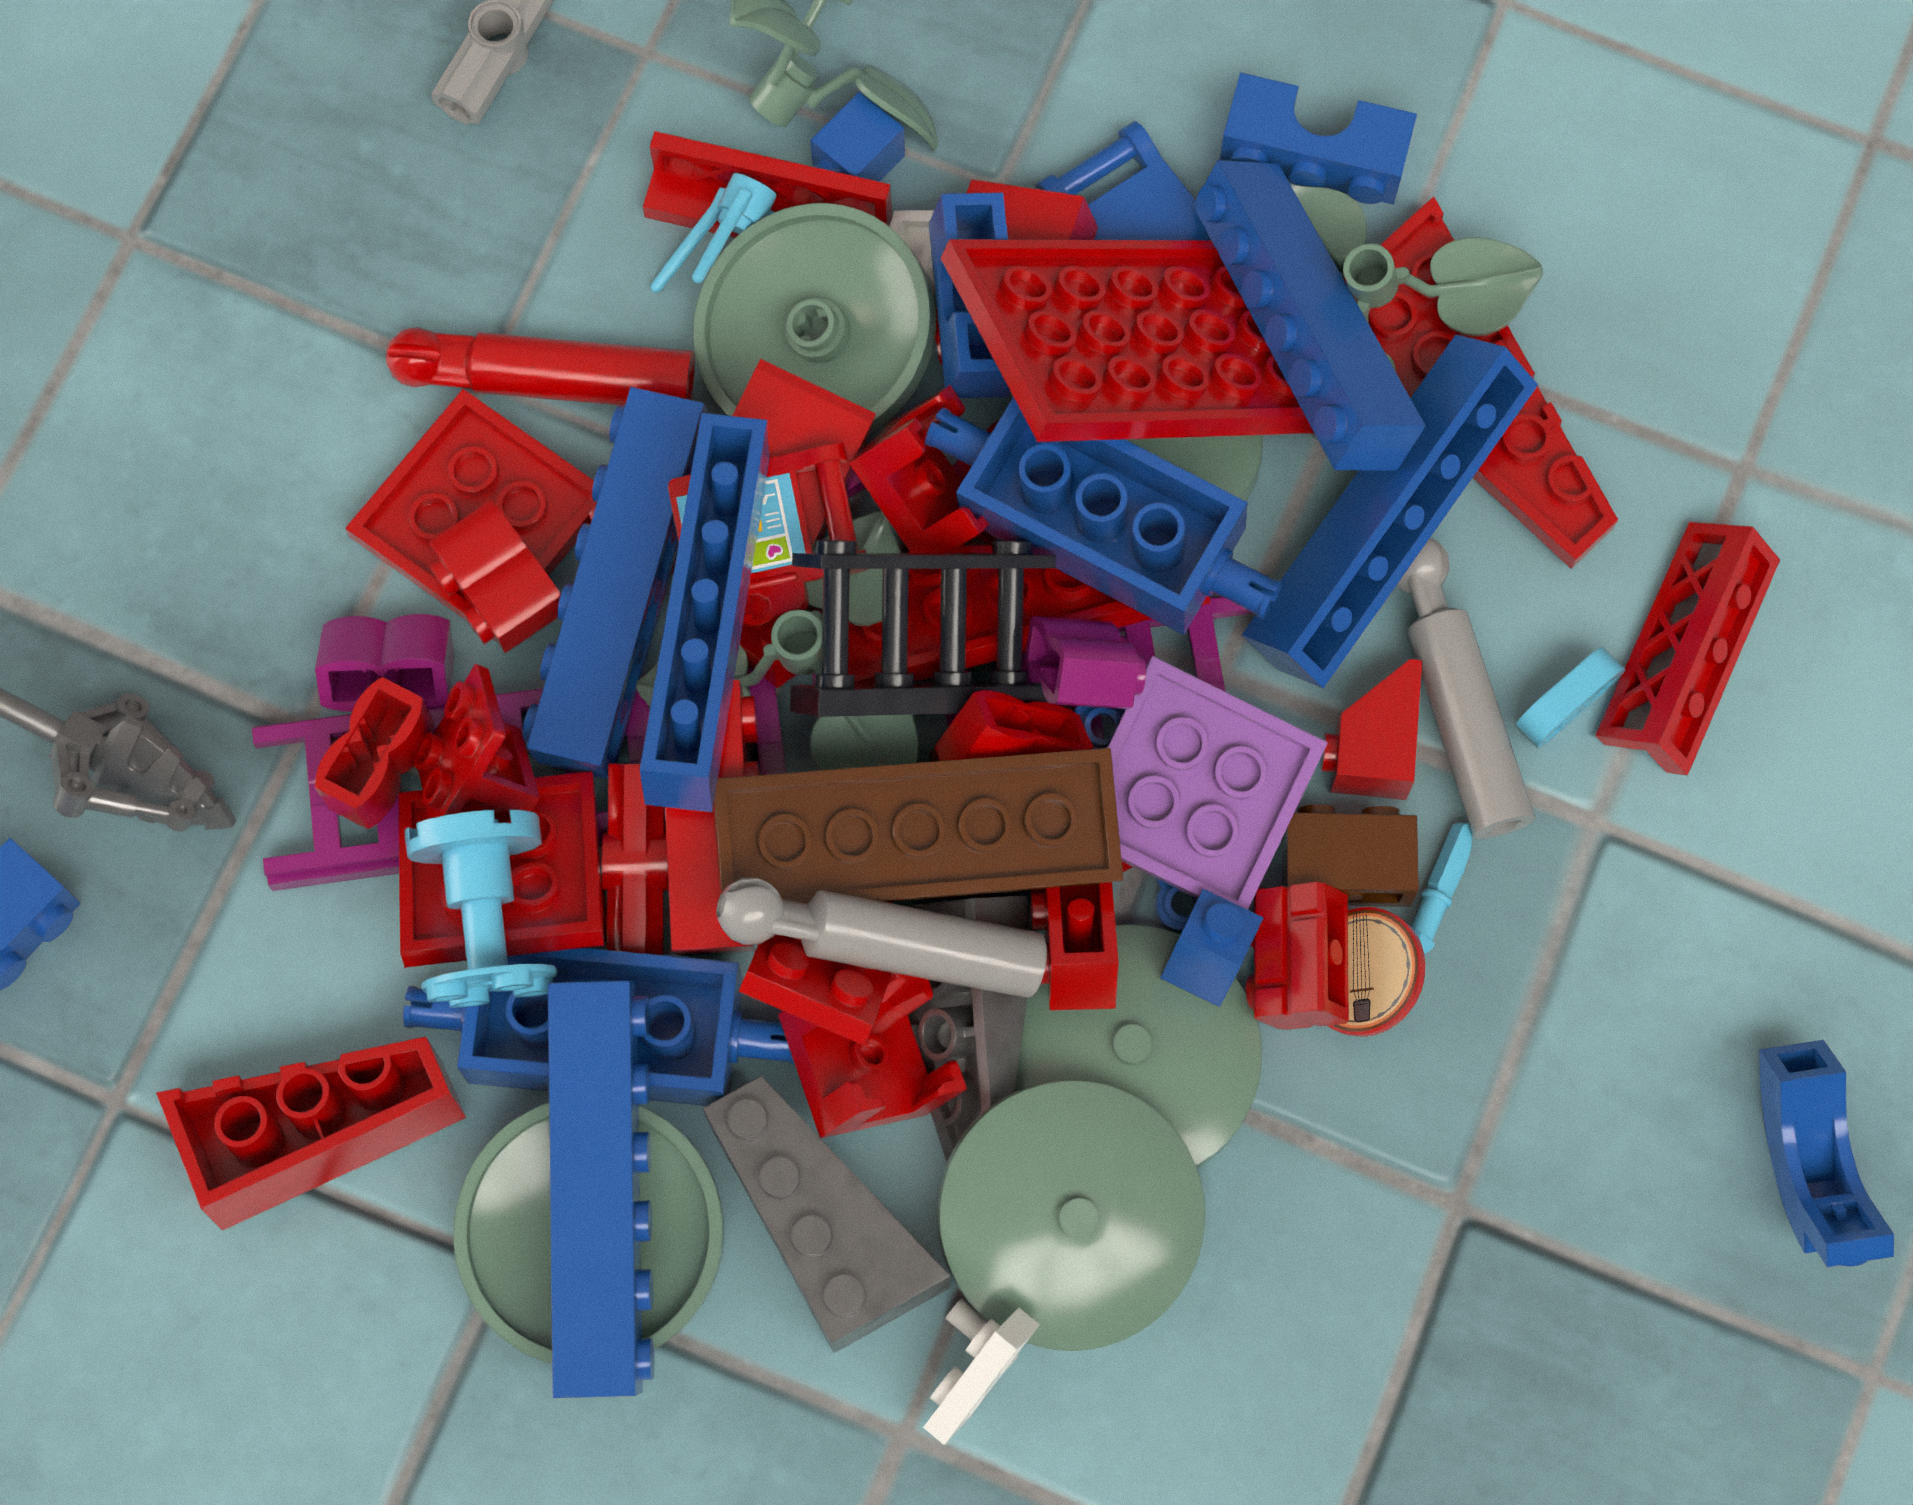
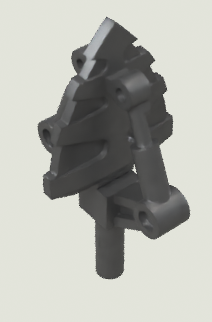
(131, 761)

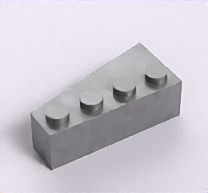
(831, 1231)

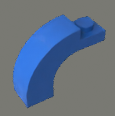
(1814, 1157)

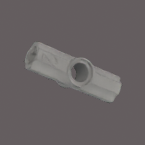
(484, 65)

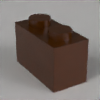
(1360, 854)

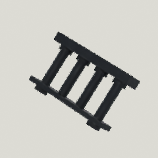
(893, 686)

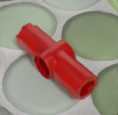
(633, 865)

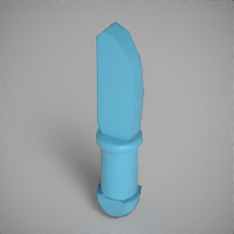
(1442, 884)

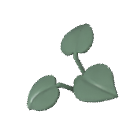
(791, 77)
(1476, 278)
(797, 643)

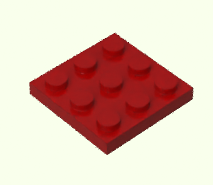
(456, 469)
(552, 885)

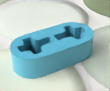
(1570, 697)

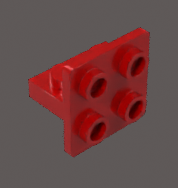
(475, 754)

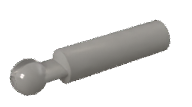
(1464, 702)
(888, 937)

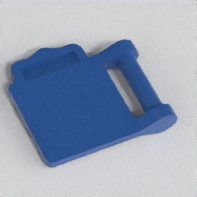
(1142, 207)

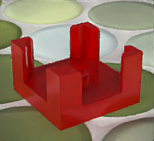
(917, 482)
(875, 1082)

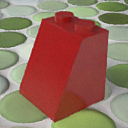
(804, 418)

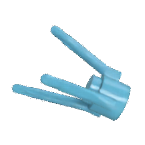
(736, 210)

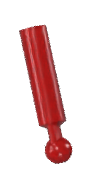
(538, 366)

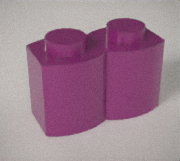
(406, 650)
(1083, 663)

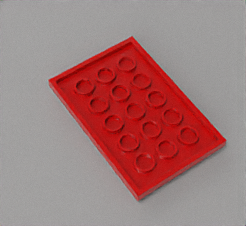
(1122, 339)

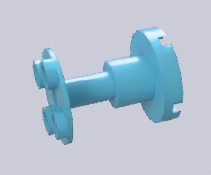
(479, 881)

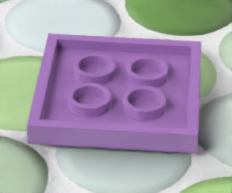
(1205, 784)

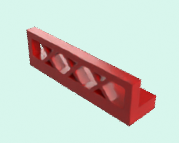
(692, 172)
(1704, 644)

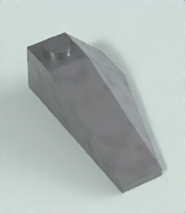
(972, 1026)

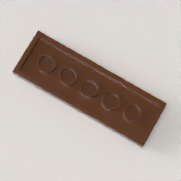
(924, 827)

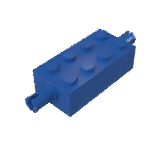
(1108, 516)
(690, 1041)

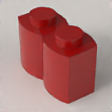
(496, 576)
(1005, 726)
(365, 766)

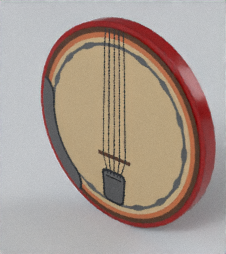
(1383, 971)

